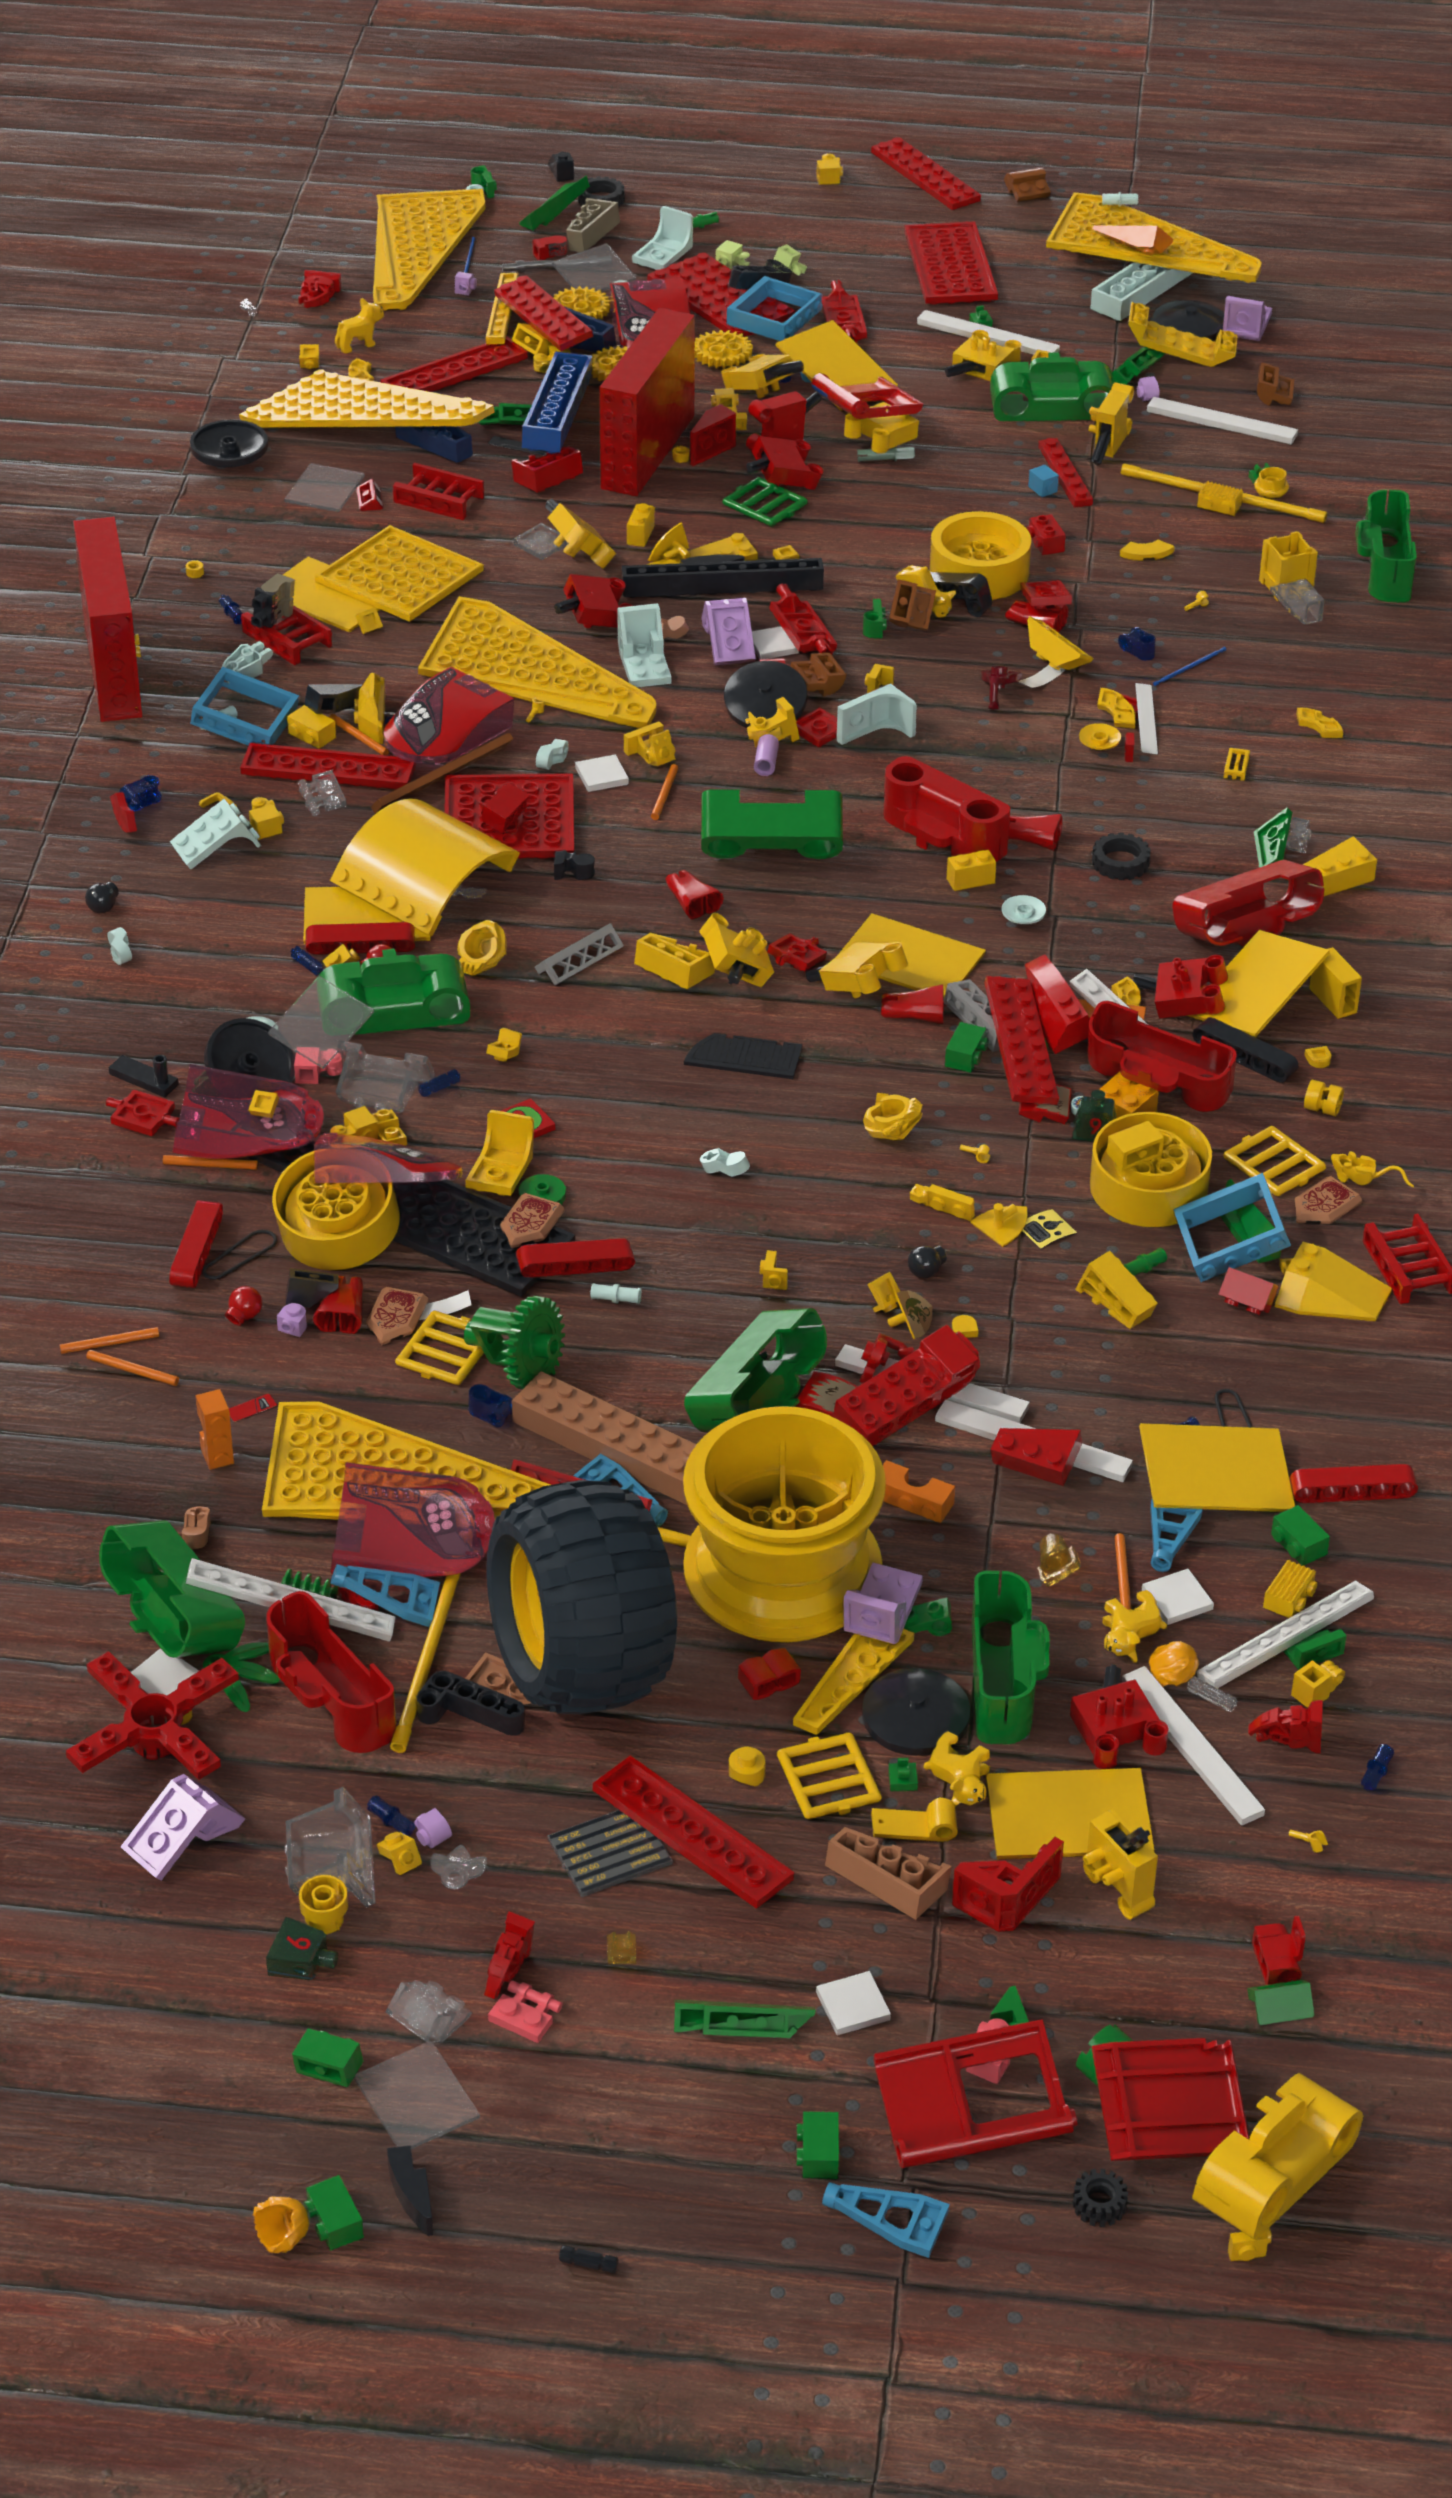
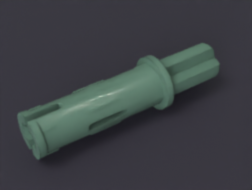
(891, 454)

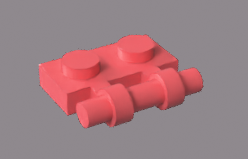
(522, 2018)

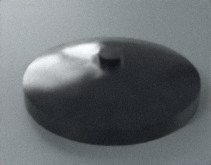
(1191, 316)
(228, 443)
(758, 687)
(247, 1049)
(914, 1709)

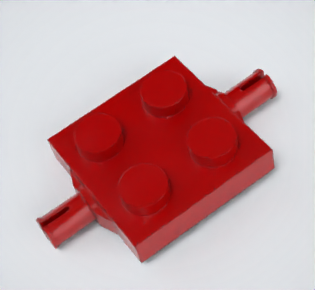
(797, 952)
(142, 1112)

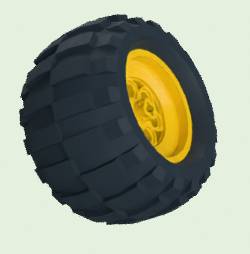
(581, 1597)

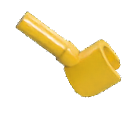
(1201, 599)
(537, 707)
(981, 1153)
(1316, 1839)

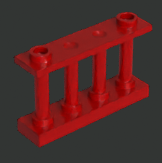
(437, 502)
(282, 643)
(1394, 1271)

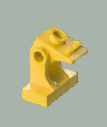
(730, 400)
(783, 719)
(656, 749)

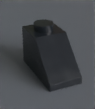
(562, 166)
(309, 1287)

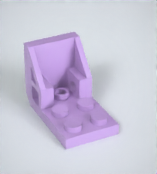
(1246, 317)
(729, 630)
(882, 1603)
(173, 1821)

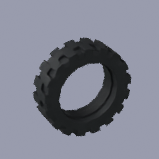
(605, 185)
(1121, 869)

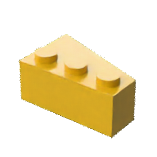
(673, 961)
(1117, 1290)

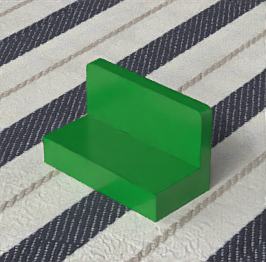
(1317, 1647)
(1282, 2001)

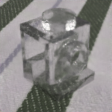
(1299, 835)

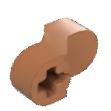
(674, 627)
(196, 1527)

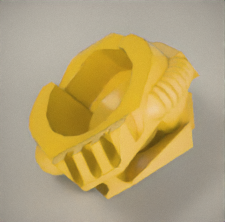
(481, 947)
(893, 1117)

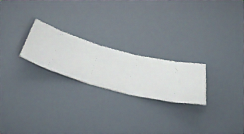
(1042, 677)
(448, 1305)

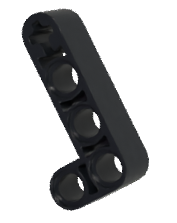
(746, 276)
(968, 586)
(471, 1700)

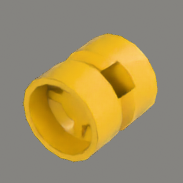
(1316, 1100)

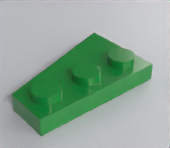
(1272, 838)

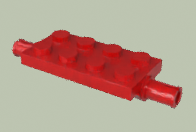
(844, 311)
(801, 623)

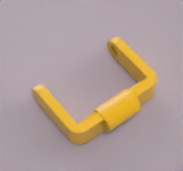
(213, 798)

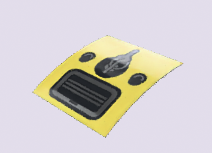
(1046, 1228)

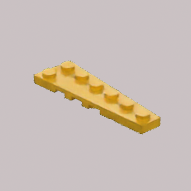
(733, 545)
(847, 1677)

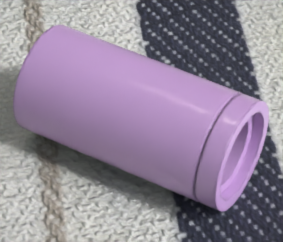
(766, 755)

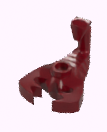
(998, 677)

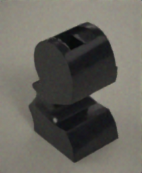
(580, 865)

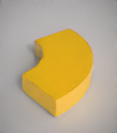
(360, 369)
(1156, 549)
(1118, 707)
(1314, 719)
(1127, 991)

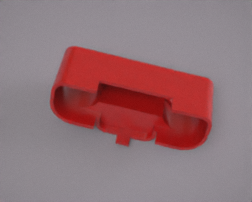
(944, 810)
(1240, 907)
(1160, 1058)
(337, 1678)

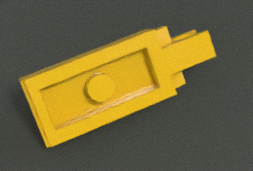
(944, 1200)

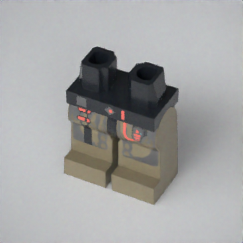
(273, 601)

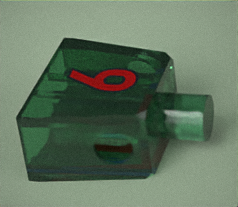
(1092, 1115)
(299, 1952)

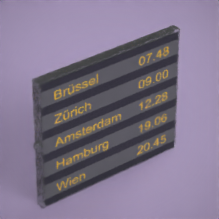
(607, 1852)

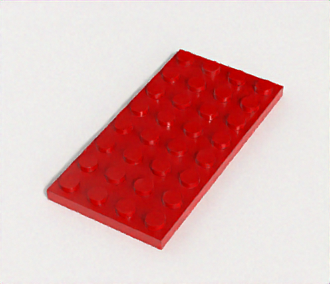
(950, 262)
(711, 295)

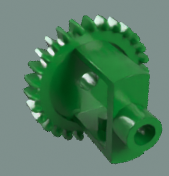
(532, 1340)

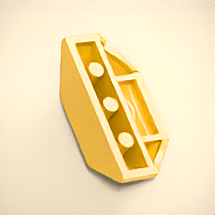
(1055, 647)
(370, 708)

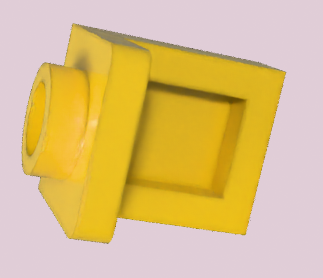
(309, 356)
(879, 676)
(341, 955)
(506, 1046)
(773, 1277)
(401, 1851)
(1246, 2248)

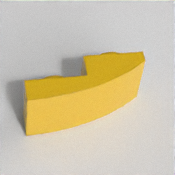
(389, 1127)

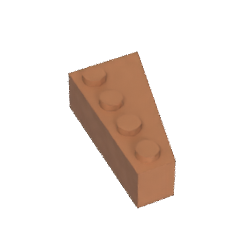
(887, 1872)

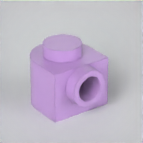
(464, 283)
(1148, 388)
(292, 1319)
(432, 1828)

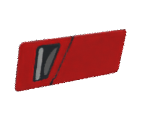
(251, 1407)

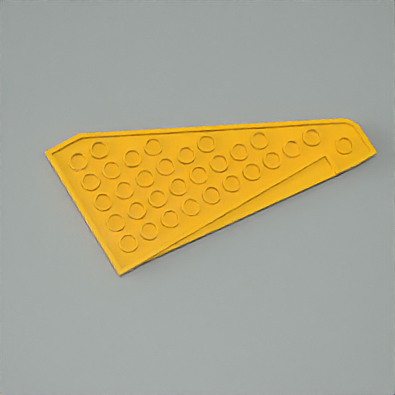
(416, 238)
(1186, 253)
(353, 402)
(531, 665)
(318, 1439)

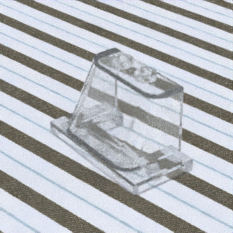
(379, 1080)
(333, 1843)

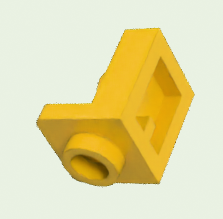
(884, 1292)

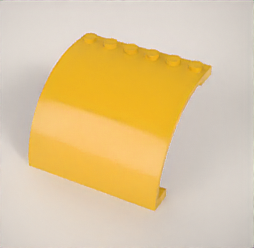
(414, 861)

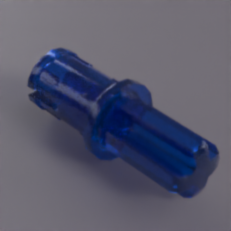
(231, 608)
(1377, 1767)
(390, 1815)

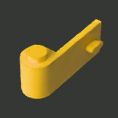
(935, 1824)

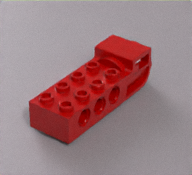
(910, 1386)

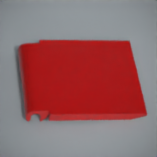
(1168, 2097)

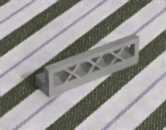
(574, 949)
(968, 1011)

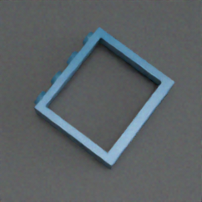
(739, 315)
(236, 728)
(1220, 1204)

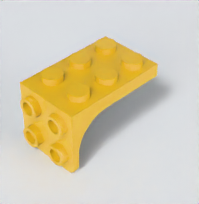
(504, 1153)

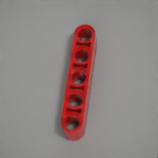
(359, 936)
(196, 1244)
(575, 1257)
(1353, 1483)

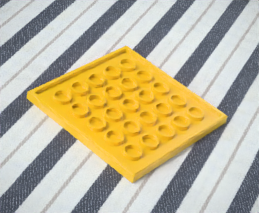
(399, 573)

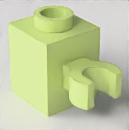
(731, 254)
(790, 258)

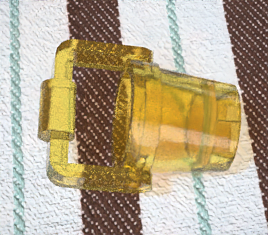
(1056, 1559)

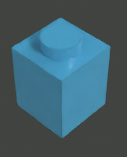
(1043, 480)

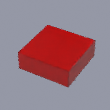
(1129, 747)

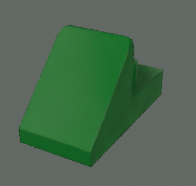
(1010, 2008)

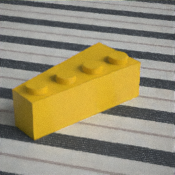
(1345, 866)

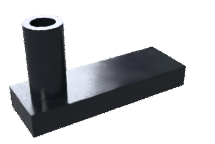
(149, 1078)

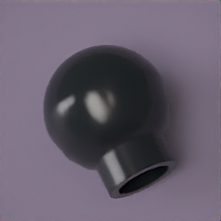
(101, 897)
(926, 1260)

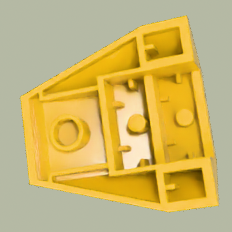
(1330, 1287)

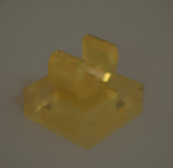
(621, 1948)

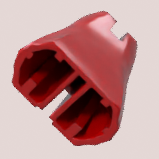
(1052, 616)
(1039, 830)
(694, 894)
(920, 1004)
(341, 1306)

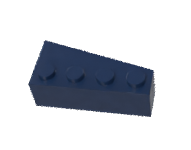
(602, 333)
(442, 440)

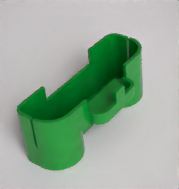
(1054, 387)
(1391, 566)
(809, 827)
(405, 990)
(747, 1382)
(153, 1567)
(1008, 1673)

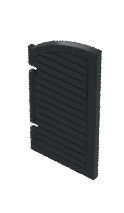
(745, 1055)

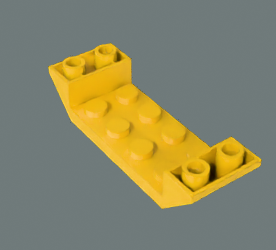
(1180, 343)

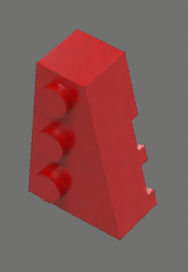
(548, 469)
(1037, 1452)

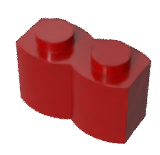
(769, 1673)

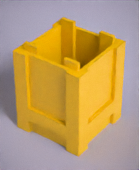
(1287, 560)

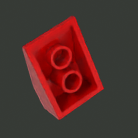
(712, 434)

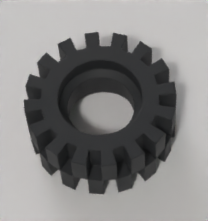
(1104, 2184)

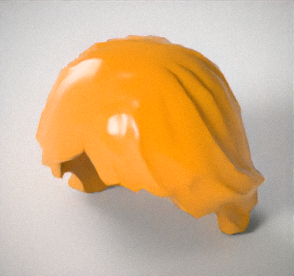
(1173, 1663)
(280, 2223)

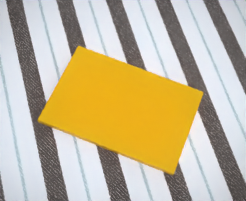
(833, 353)
(322, 601)
(340, 906)
(930, 956)
(1264, 980)
(1216, 1467)
(1039, 1805)

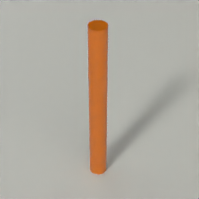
(359, 735)
(664, 792)
(208, 1162)
(109, 1340)
(132, 1368)
(1122, 1569)

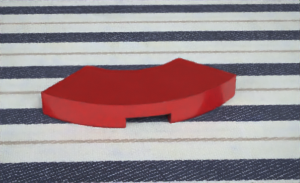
(123, 814)

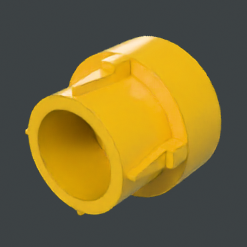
(324, 1902)

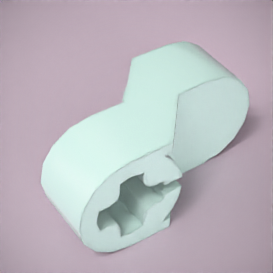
(552, 754)
(119, 946)
(719, 1160)

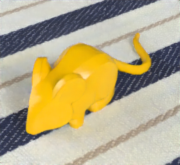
(1361, 1169)

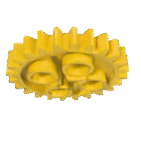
(585, 301)
(723, 349)
(605, 361)

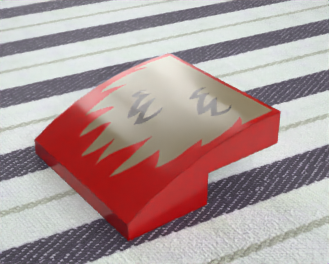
(1055, 1112)
(822, 1392)

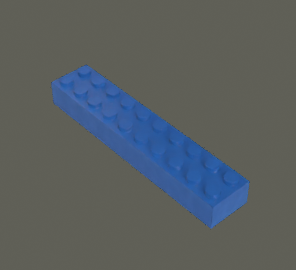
(557, 402)

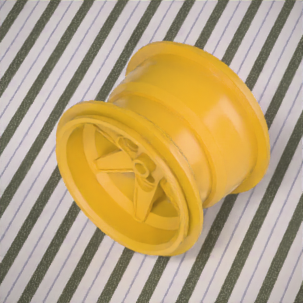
(781, 1522)

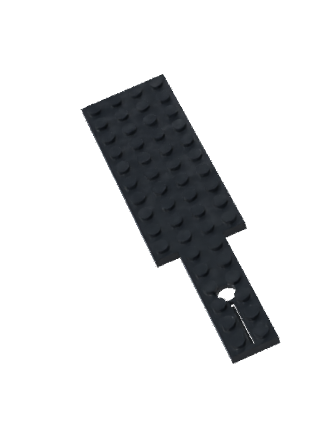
(451, 1226)

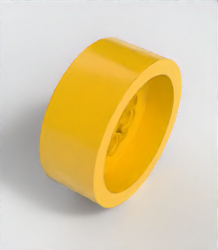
(985, 546)
(1152, 1189)
(333, 1222)

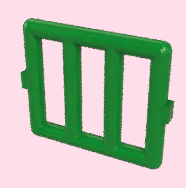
(759, 515)

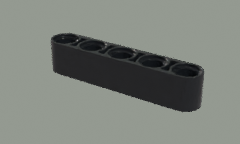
(1249, 1050)

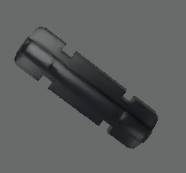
(588, 2259)

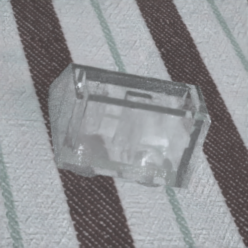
(1300, 600)
(427, 2010)

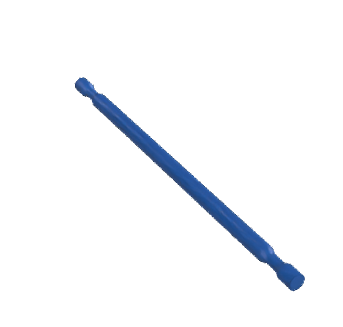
(469, 255)
(1189, 666)

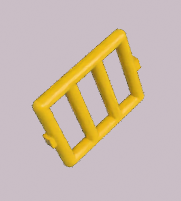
(1284, 1143)
(427, 1330)
(802, 1793)

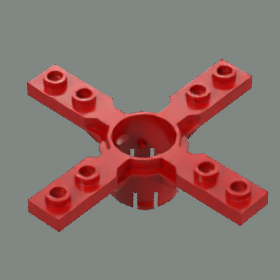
(140, 1706)

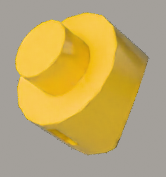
(747, 1766)

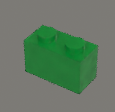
(966, 1047)
(1300, 1535)
(327, 2057)
(819, 2145)
(334, 2213)

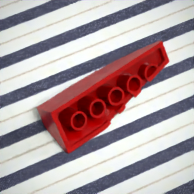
(1059, 1010)

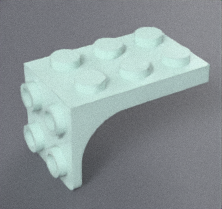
(670, 241)
(876, 710)
(211, 832)

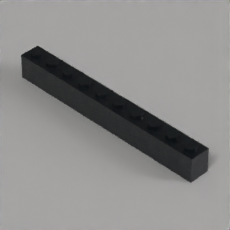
(722, 577)

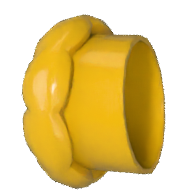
(1272, 483)

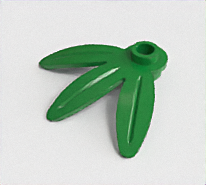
(249, 1670)

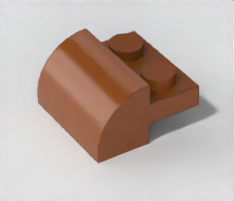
(1027, 184)
(1274, 386)
(911, 605)
(821, 673)

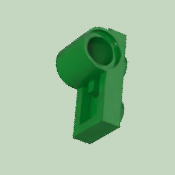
(483, 177)
(875, 621)
(931, 1616)

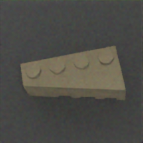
(592, 224)

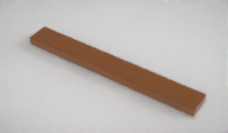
(439, 774)

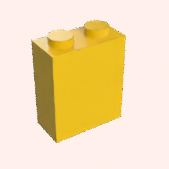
(1336, 985)

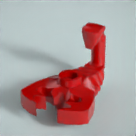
(876, 1354)

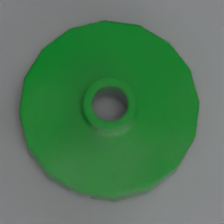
(545, 1187)

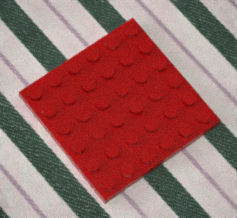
(539, 830)

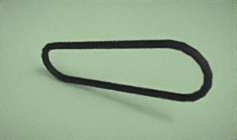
(243, 1262)
(1239, 1403)

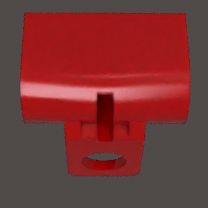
(1279, 1951)

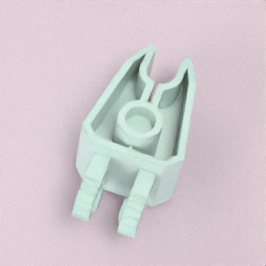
(248, 659)

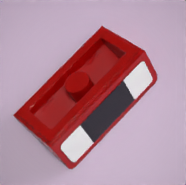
(369, 496)

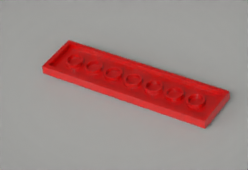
(926, 173)
(543, 313)
(459, 366)
(348, 767)
(1021, 1040)
(693, 1831)

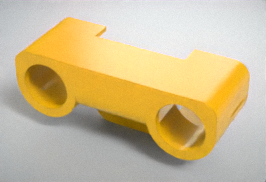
(1286, 2155)

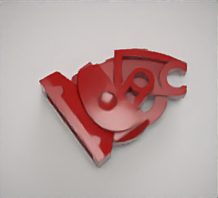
(318, 287)
(1291, 1727)
(509, 1953)

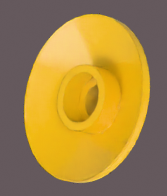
(1100, 736)

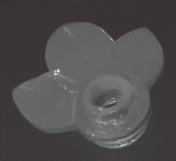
(457, 1867)

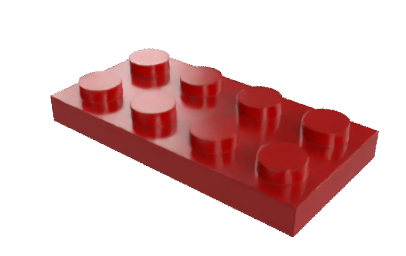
(1046, 593)

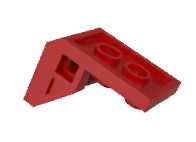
(985, 1895)

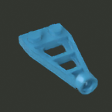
(605, 1469)
(1166, 1548)
(421, 1597)
(922, 2229)

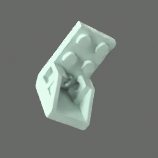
(642, 645)

